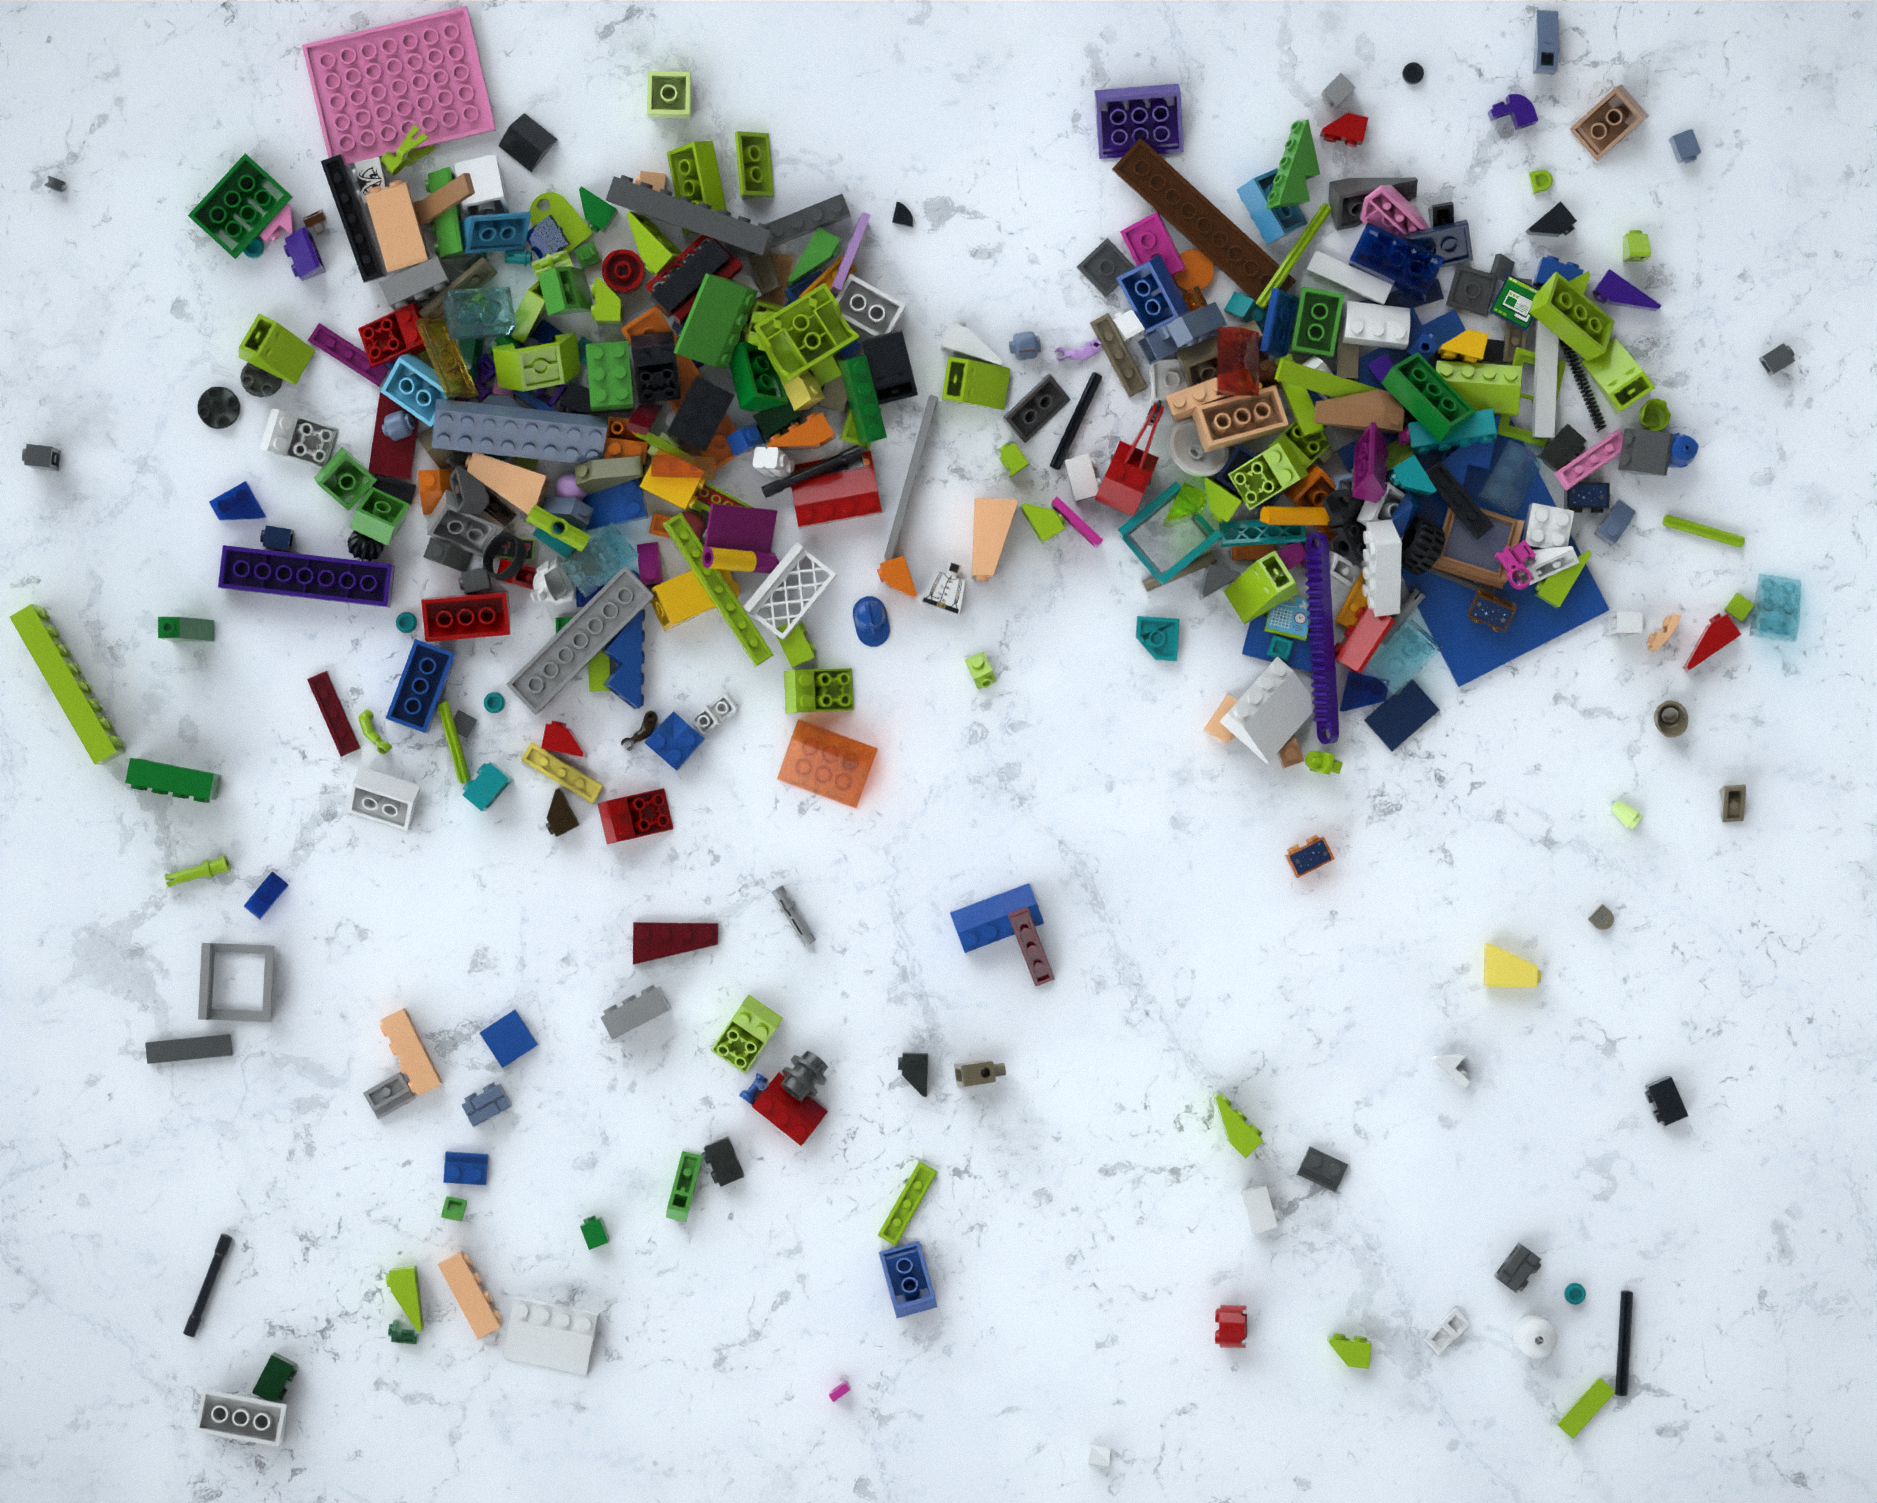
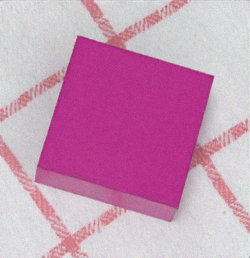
(839, 1391)

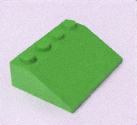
(716, 321)

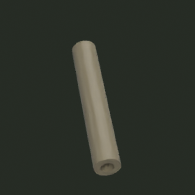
(1199, 563)

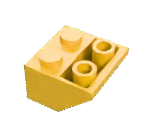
(1466, 346)

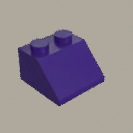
(304, 253)

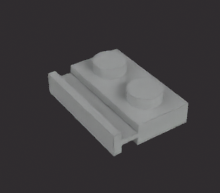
(389, 1095)

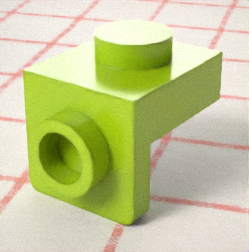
(980, 670)

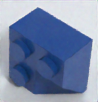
(674, 741)

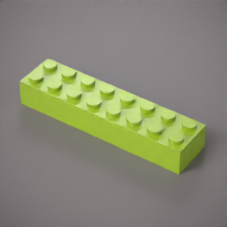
(67, 684)

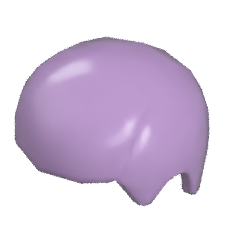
(567, 487)

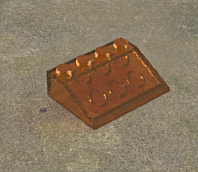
(827, 763)

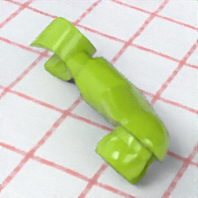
(368, 731)

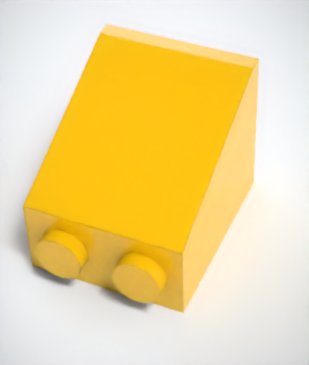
(675, 491)

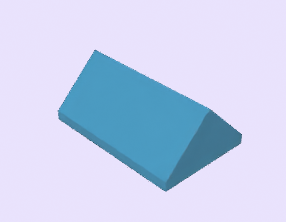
(495, 232)

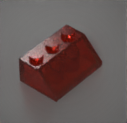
(1237, 362)

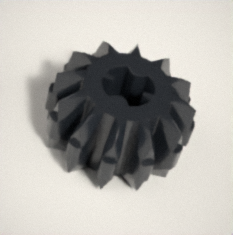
(364, 546)

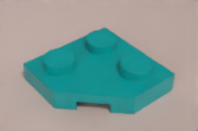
(1159, 636)

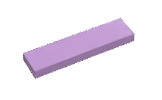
(850, 253)

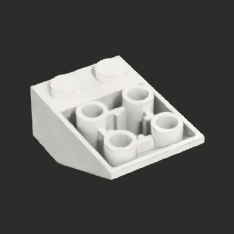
(298, 438)

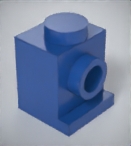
(1428, 339)

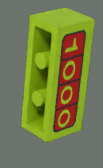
(714, 495)

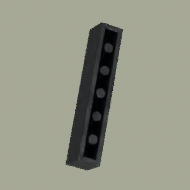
(353, 218)

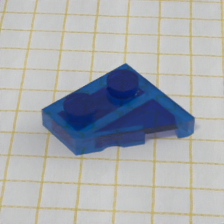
(1362, 691)

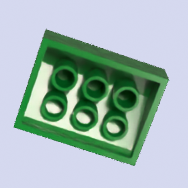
(240, 206)

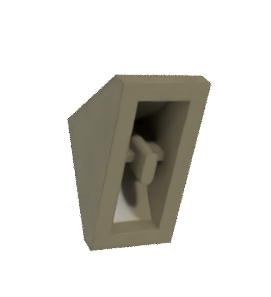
(439, 456)

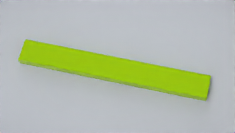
(718, 590)

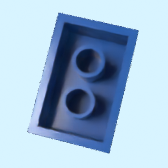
(1152, 294)

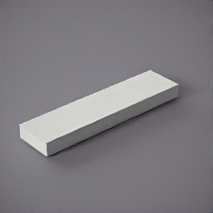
(1349, 277)

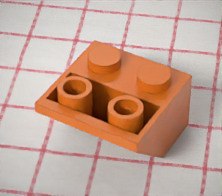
(623, 442)

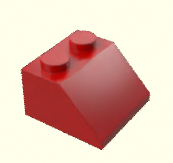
(561, 740)

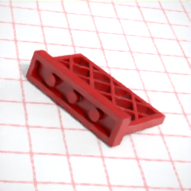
(728, 272)

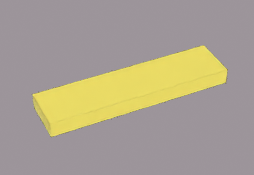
(562, 773)

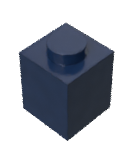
(277, 538)

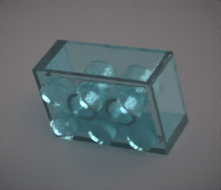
(479, 313)

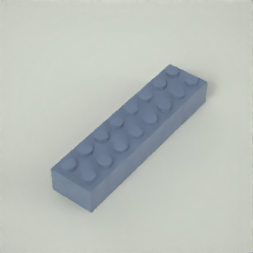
(518, 432)

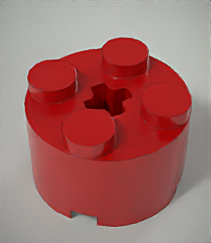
(623, 259)
(1231, 1326)

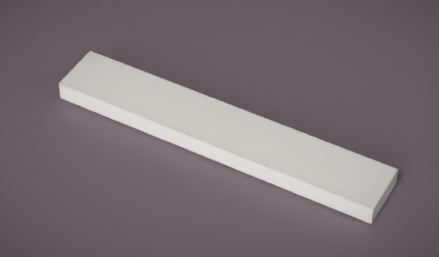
(1545, 382)

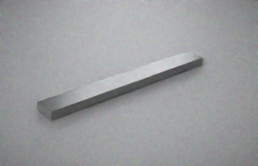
(910, 478)

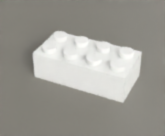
(1382, 567)

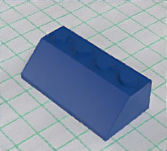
(989, 920)

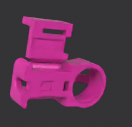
(1516, 558)

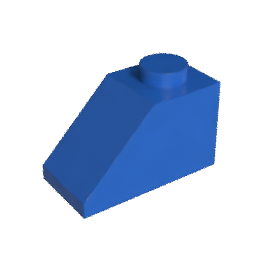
(745, 439)

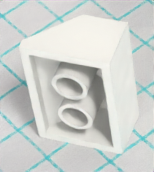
(1376, 325)
(383, 798)

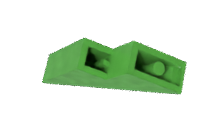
(1295, 167)

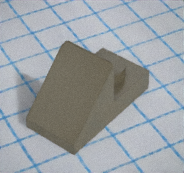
(1733, 802)

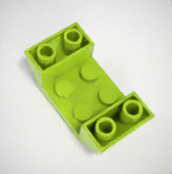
(537, 365)

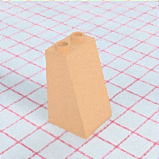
(397, 225)
(512, 482)
(990, 531)

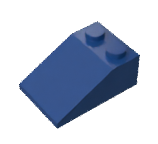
(617, 505)
(908, 1279)

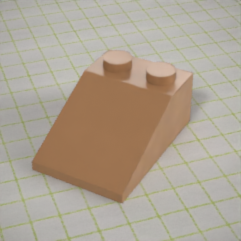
(1609, 122)

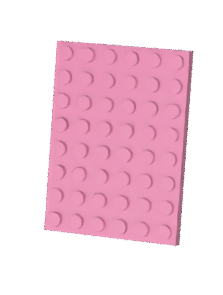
(395, 76)

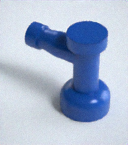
(759, 1083)

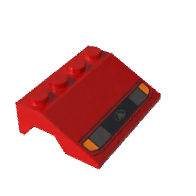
(837, 494)

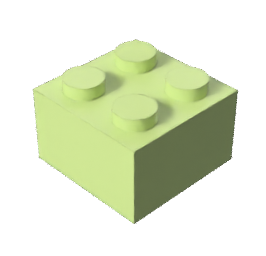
(669, 94)

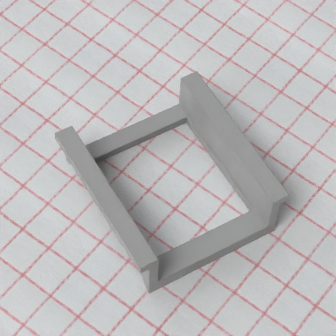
(205, 1009)

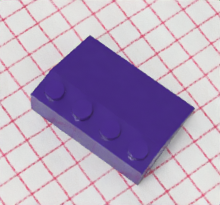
(1138, 113)

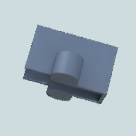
(1158, 344)

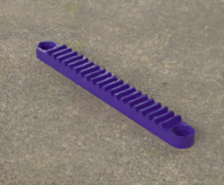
(1322, 638)

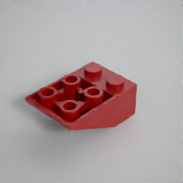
(392, 336)
(635, 816)

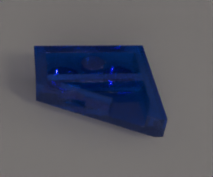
(237, 504)

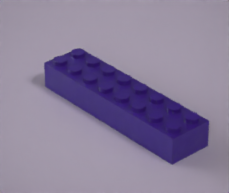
(306, 576)

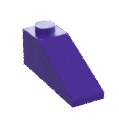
(1619, 292)

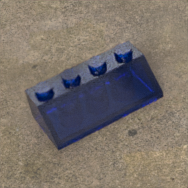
(1396, 261)

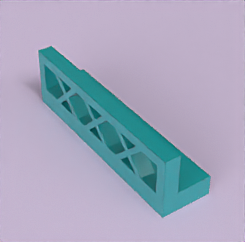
(1251, 533)

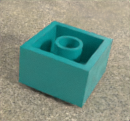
(487, 786)

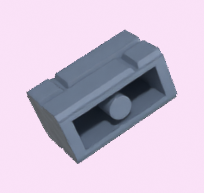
(487, 1104)

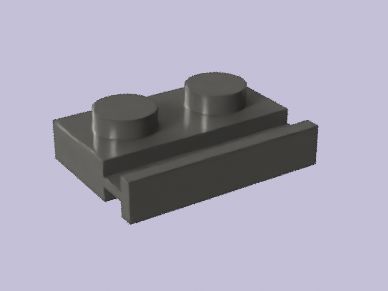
(1322, 1169)

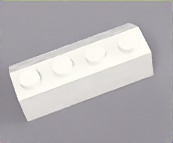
(241, 1418)

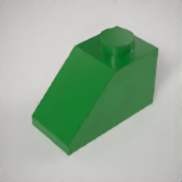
(596, 211)

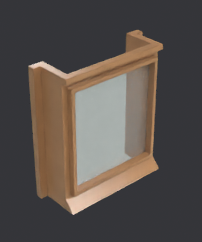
(1475, 558)

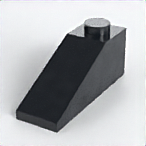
(578, 400)

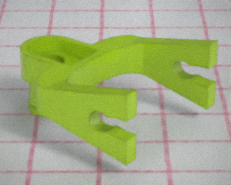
(396, 164)

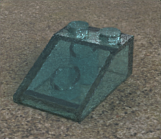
(1403, 657)

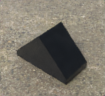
(1441, 214)

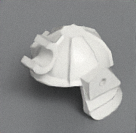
(552, 584)

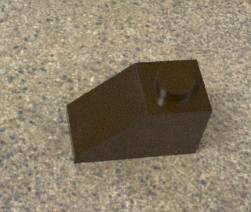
(560, 815)

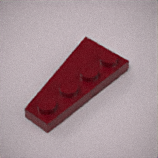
(662, 940)

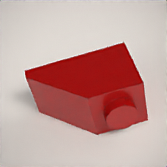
(523, 578)

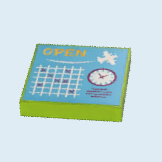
(1289, 618)

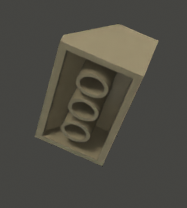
(1201, 357)

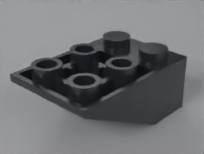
(655, 367)
(889, 367)

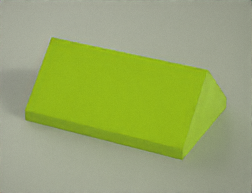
(754, 165)

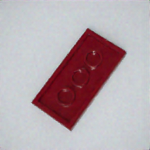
(390, 456)

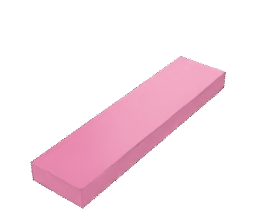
(1590, 460)

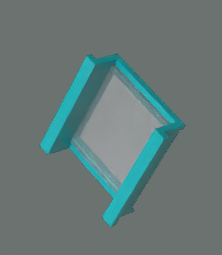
(1171, 548)

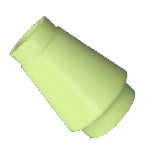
(1627, 815)

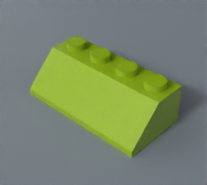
(697, 175)
(1572, 317)
(1485, 385)

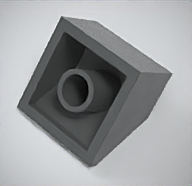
(1645, 452)

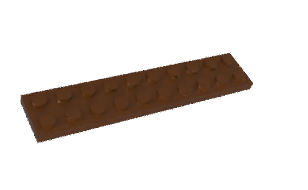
(1198, 220)

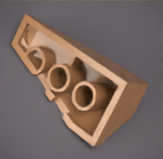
(1360, 410)

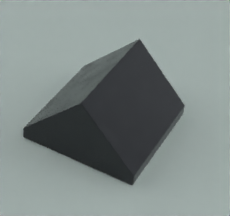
(527, 142)

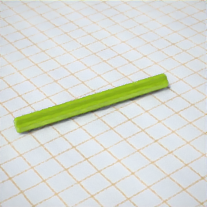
(1294, 255)

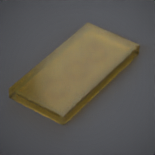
(446, 359)

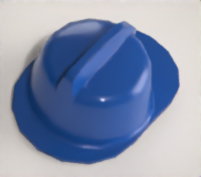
(871, 621)

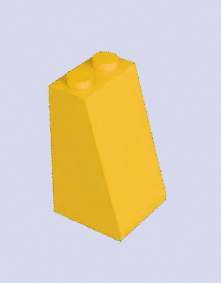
(685, 598)

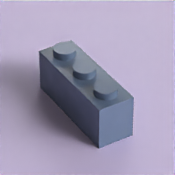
(1196, 325)

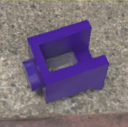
(551, 394)

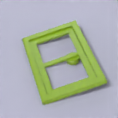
(1504, 429)

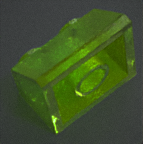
(1186, 506)

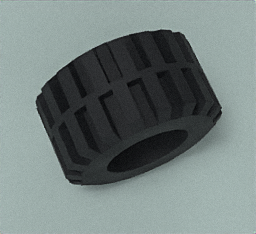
(1421, 546)

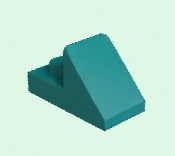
(1245, 309)

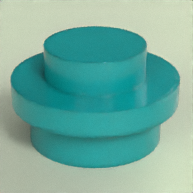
(406, 622)
(494, 702)
(1575, 1293)

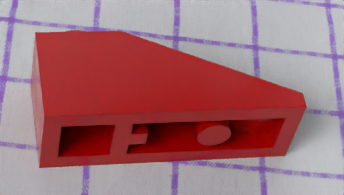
(1713, 638)

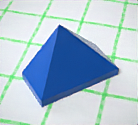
(1405, 513)

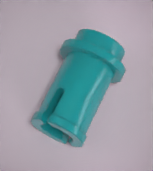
(518, 257)

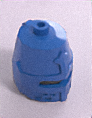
(1682, 450)

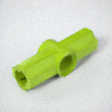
(570, 534)

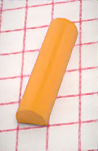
(1294, 515)

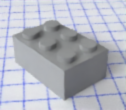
(415, 284)
(635, 1011)

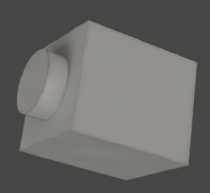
(1337, 91)

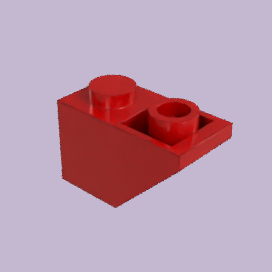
(1348, 128)

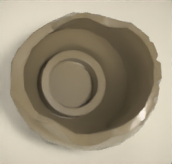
(1671, 718)

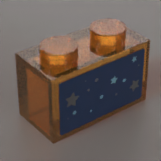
(1491, 610)
(1309, 856)

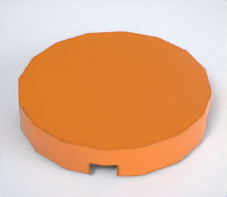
(1198, 271)

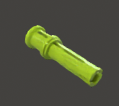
(207, 869)

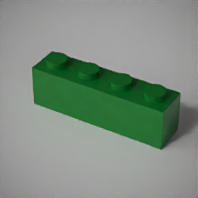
(862, 399)

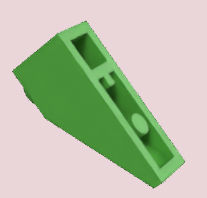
(816, 255)
(683, 1186)

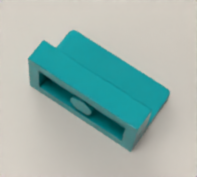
(554, 543)

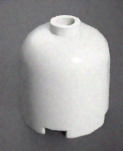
(1528, 1329)

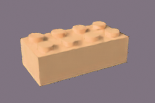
(1239, 419)

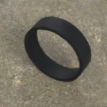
(515, 565)

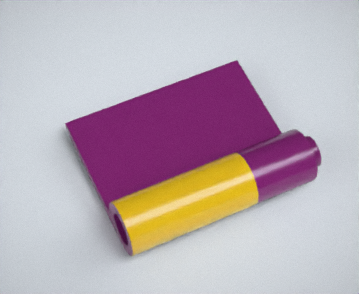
(740, 539)

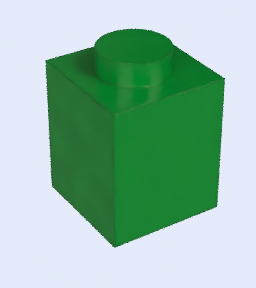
(594, 1232)

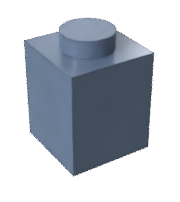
(1685, 146)

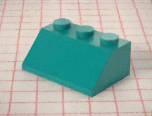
(1411, 477)

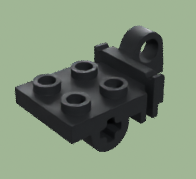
(1345, 523)

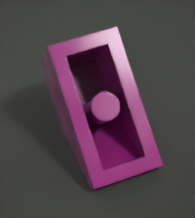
(649, 564)

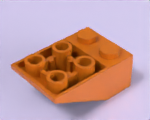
(809, 435)

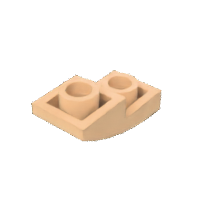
(1657, 639)

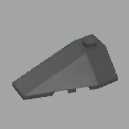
(1348, 195)

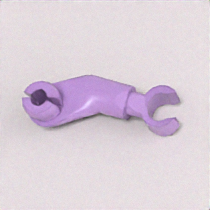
(1082, 354)

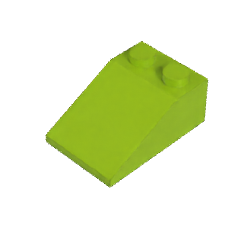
(652, 243)

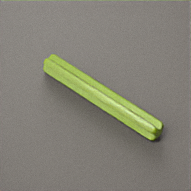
(1703, 531)
(453, 742)

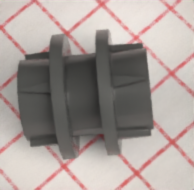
(805, 1074)

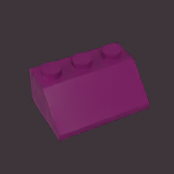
(1370, 465)

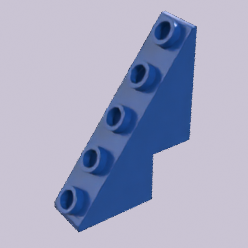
(1475, 456)
(628, 654)

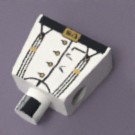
(946, 590)

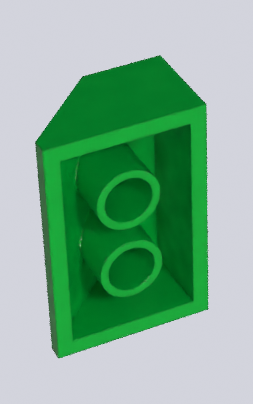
(755, 379)

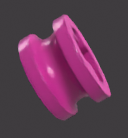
(1403, 437)

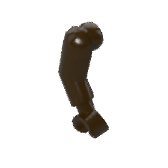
(645, 731)

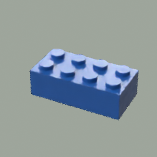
(421, 686)

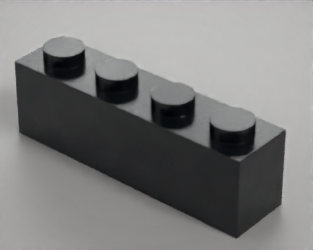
(686, 281)

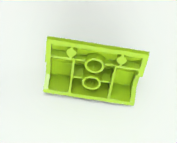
(805, 333)

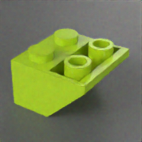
(608, 306)

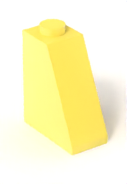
(1508, 970)

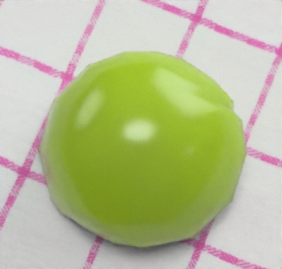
(1654, 415)

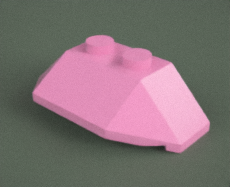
(1391, 212)

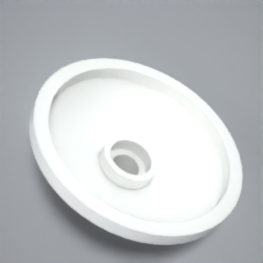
(1184, 441)

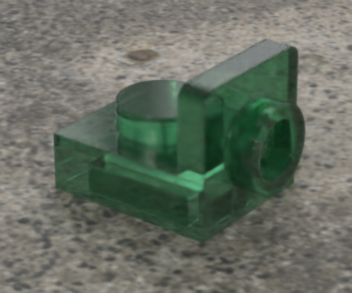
(406, 1336)

